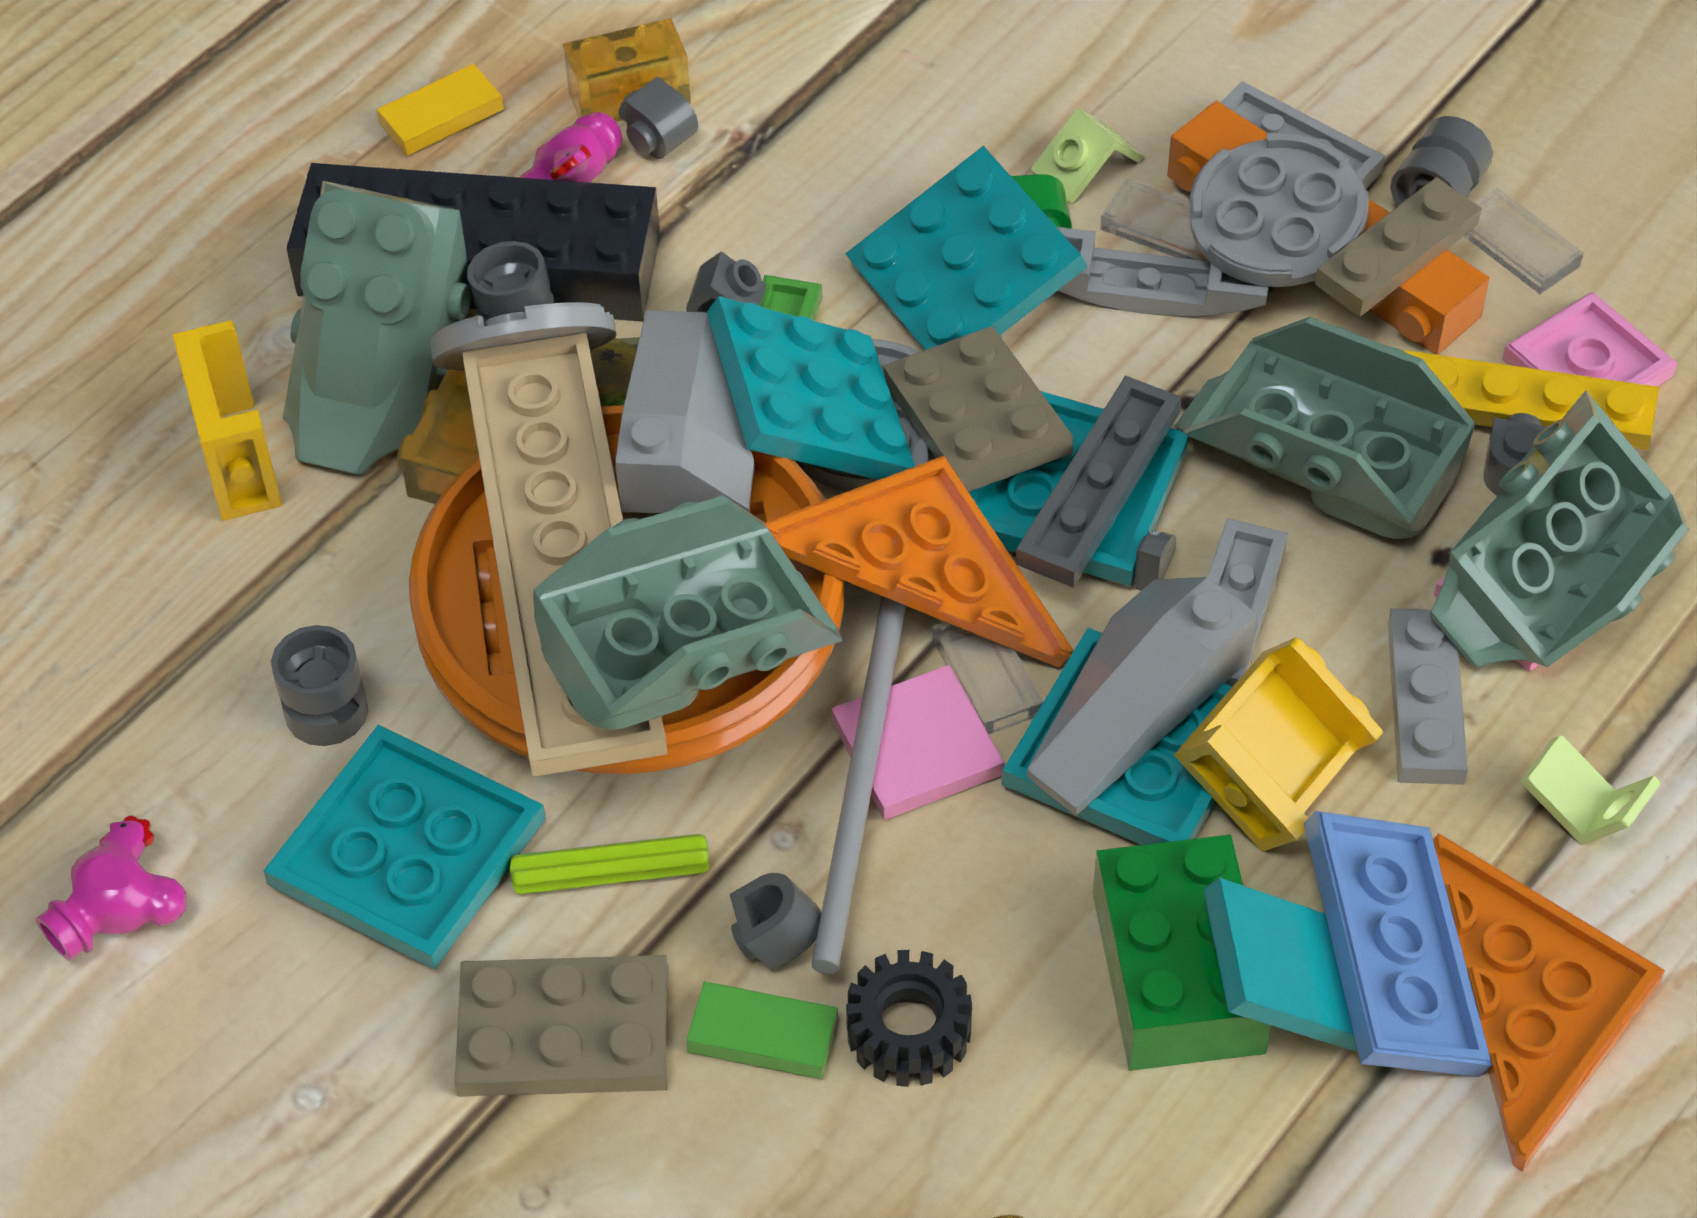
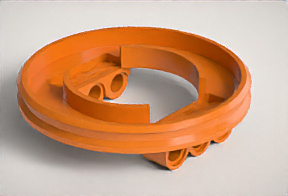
(467, 641)

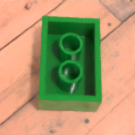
(1166, 955)

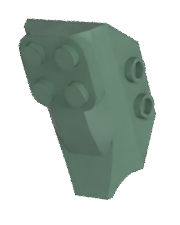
(375, 291)
(1342, 419)
(1559, 545)
(673, 611)

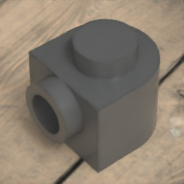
(657, 118)
(727, 279)
(1507, 446)
(774, 919)

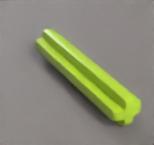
(609, 863)

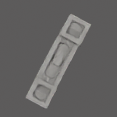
(1156, 282)

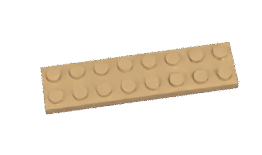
(546, 501)

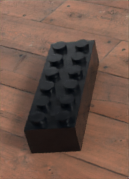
(592, 235)

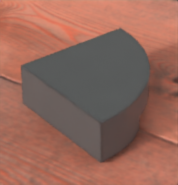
(1153, 558)

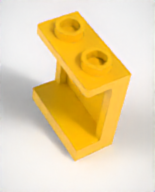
(235, 444)
(1277, 742)

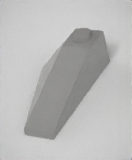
(680, 421)
(1140, 682)

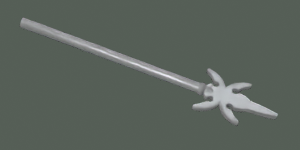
(860, 776)

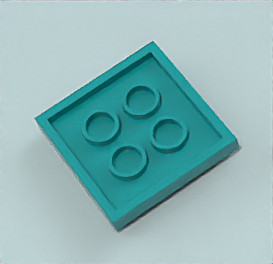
(966, 255)
(808, 390)
(1017, 500)
(1147, 803)
(405, 846)

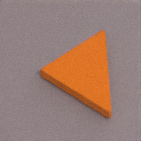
(929, 549)
(1545, 993)

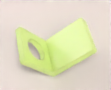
(1081, 151)
(1581, 796)

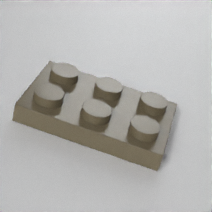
(978, 408)
(562, 1026)

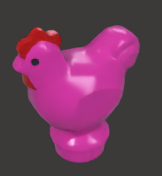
(578, 150)
(112, 892)

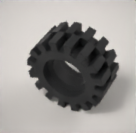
(914, 983)

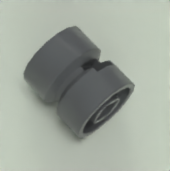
(1445, 150)
(508, 279)
(319, 685)

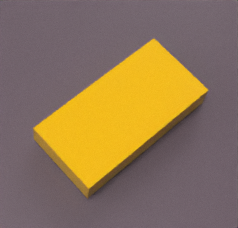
(440, 109)

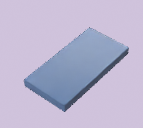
(1396, 945)

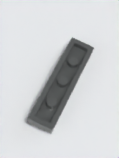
(1098, 481)

